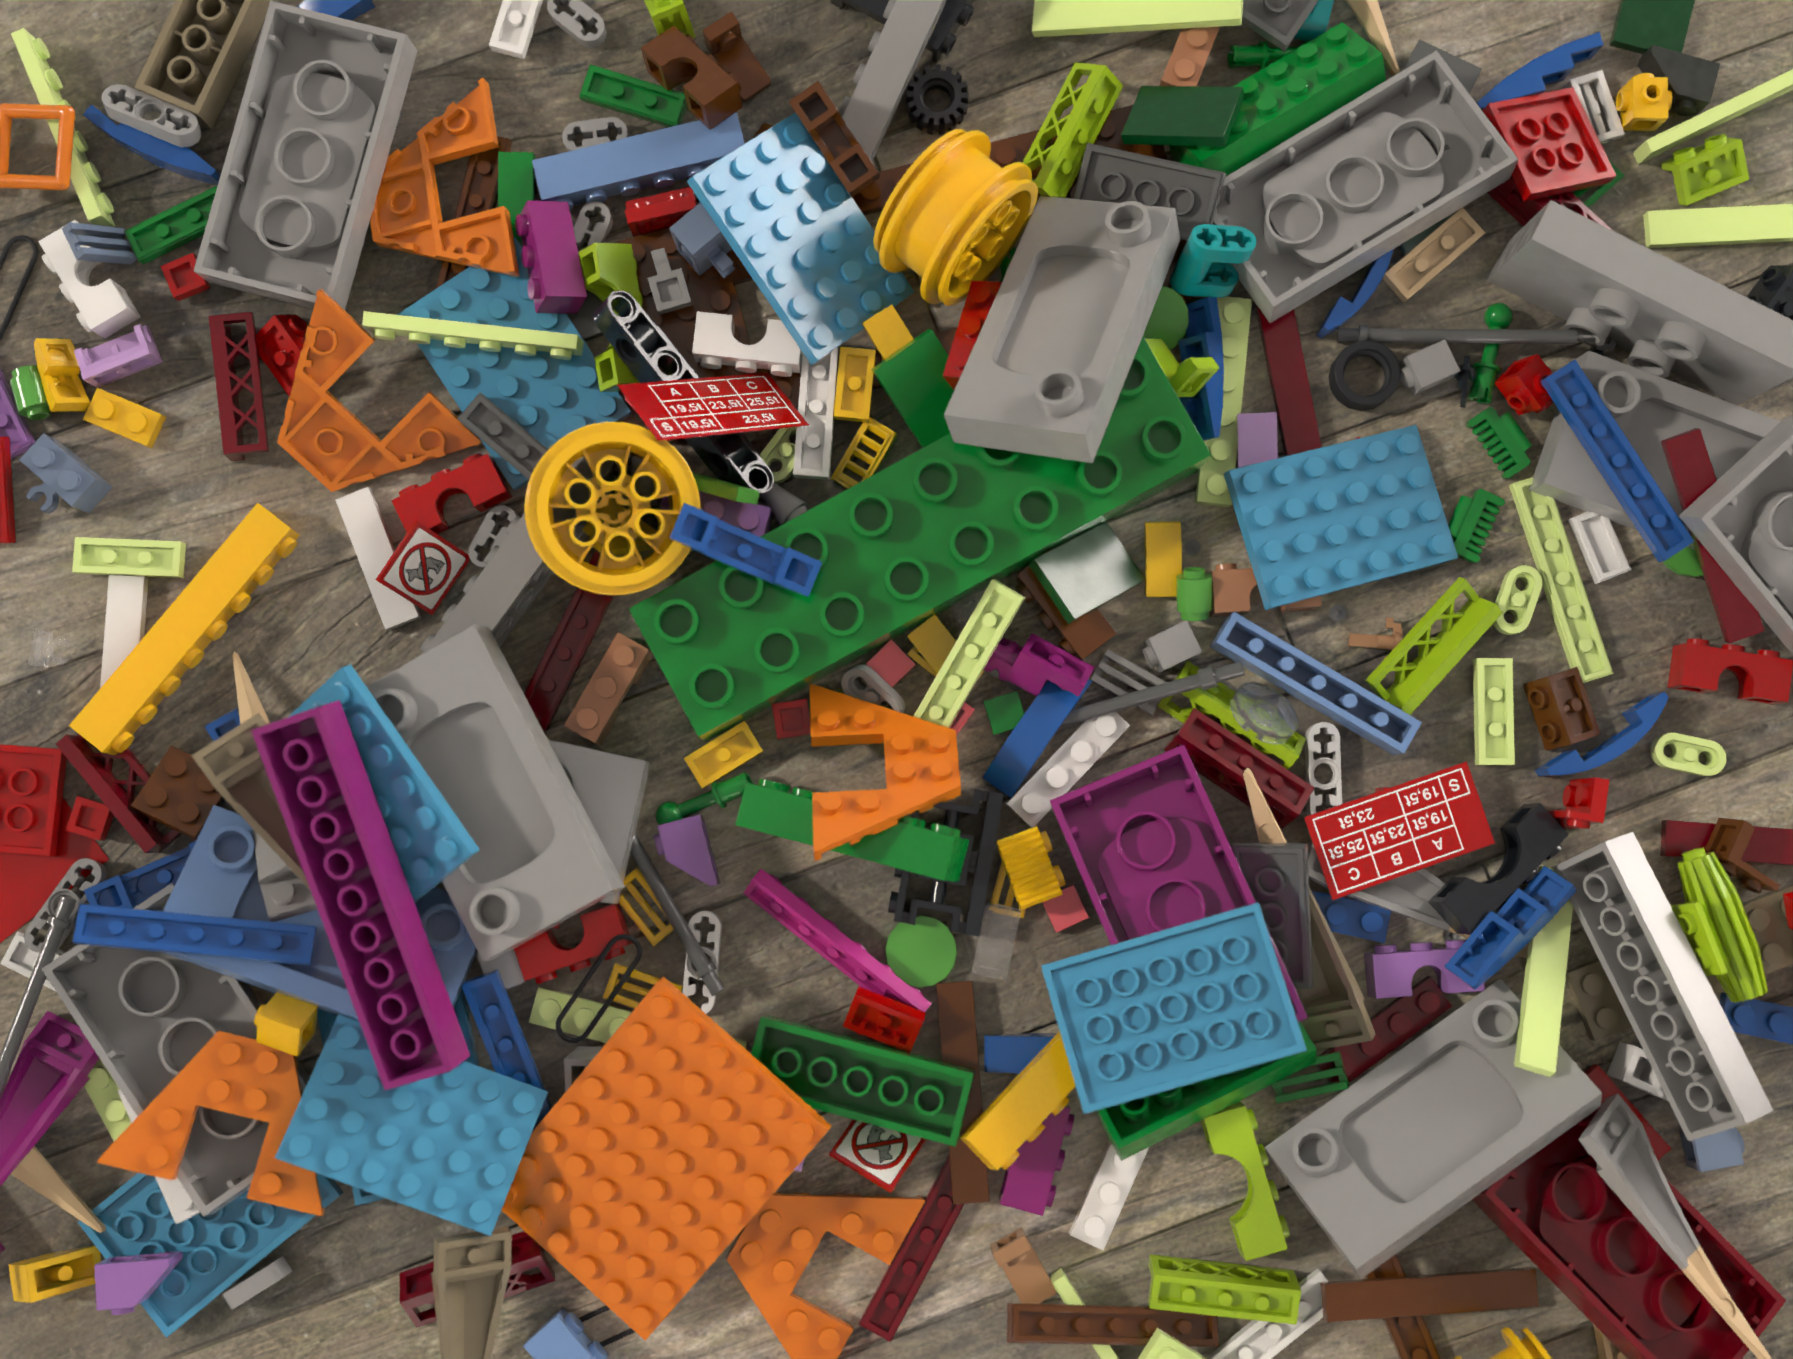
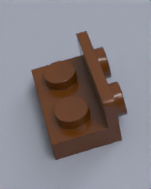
(1561, 709)

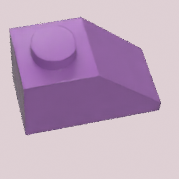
(688, 848)
(131, 1279)

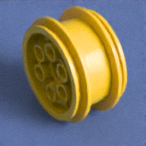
(954, 216)
(550, 489)

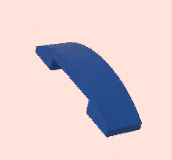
(1343, 309)
(745, 551)
(1640, 719)
(1031, 737)
(140, 884)

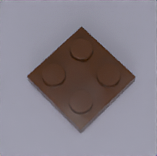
(178, 794)

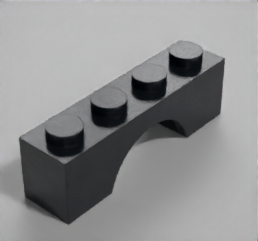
(1529, 840)

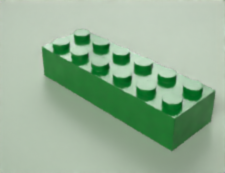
(1292, 97)
(905, 846)
(866, 1079)
(1156, 1117)

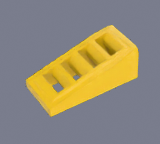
(853, 450)

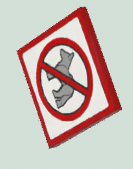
(423, 567)
(877, 1152)

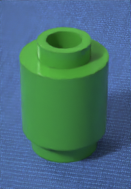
(29, 393)
(1194, 594)

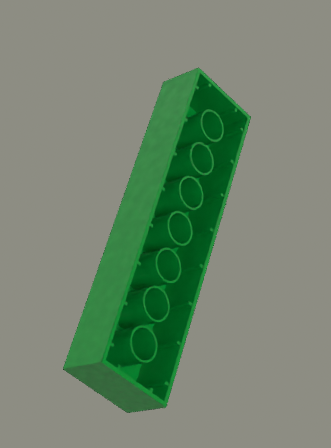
(905, 551)

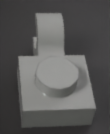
(668, 286)

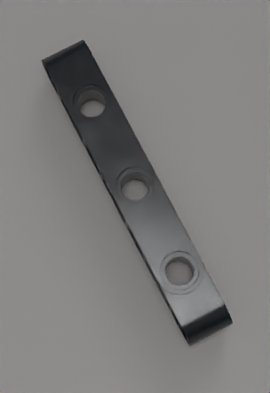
(646, 347)

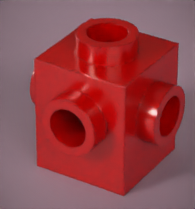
(1522, 385)

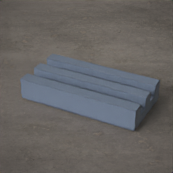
(98, 238)

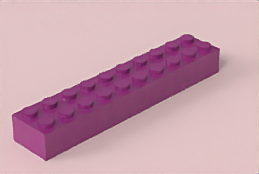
(361, 895)

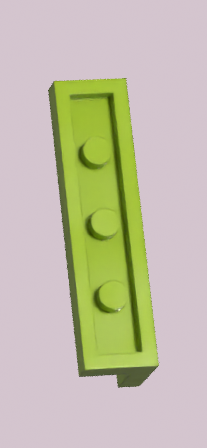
(1090, 110)
(1435, 654)
(1217, 702)
(1223, 1289)

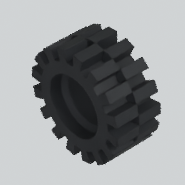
(932, 80)

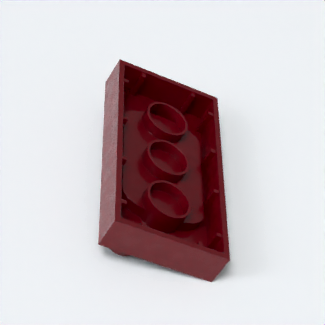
(1611, 1264)

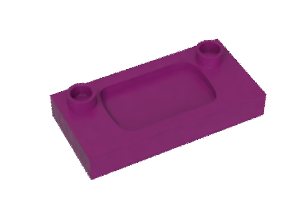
(1154, 851)

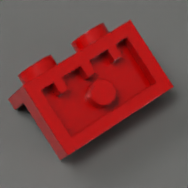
(658, 210)
(280, 347)
(1584, 803)
(884, 1019)

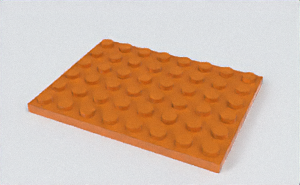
(658, 1158)

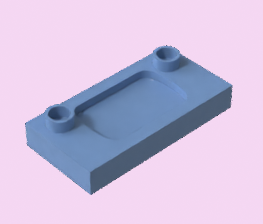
(224, 882)

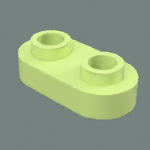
(781, 450)
(1518, 602)
(1686, 754)

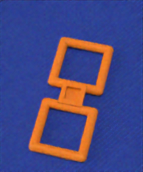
(66, 118)

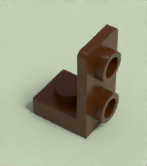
(734, 56)
(1728, 843)

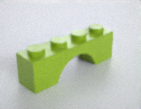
(604, 271)
(1256, 1223)

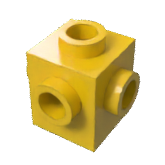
(1644, 102)

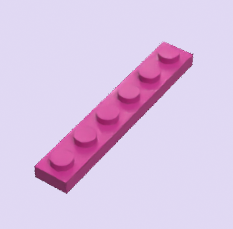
(830, 942)

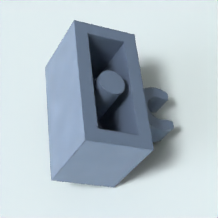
(702, 242)
(63, 476)

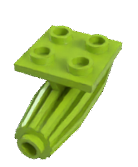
(1719, 926)

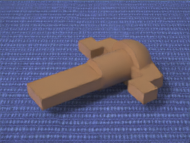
(1378, 641)

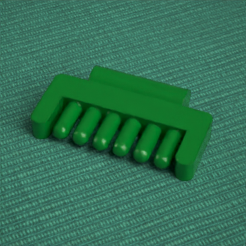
(1509, 436)
(1466, 518)

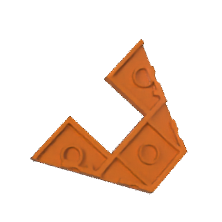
(408, 202)
(330, 437)
(918, 767)
(234, 1078)
(783, 1238)

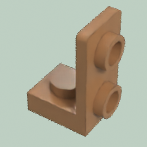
(1023, 1267)

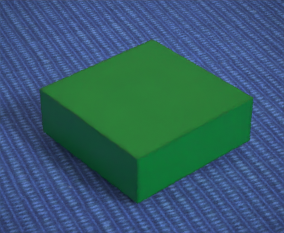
(1003, 712)

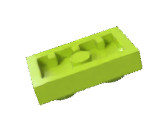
(1707, 168)

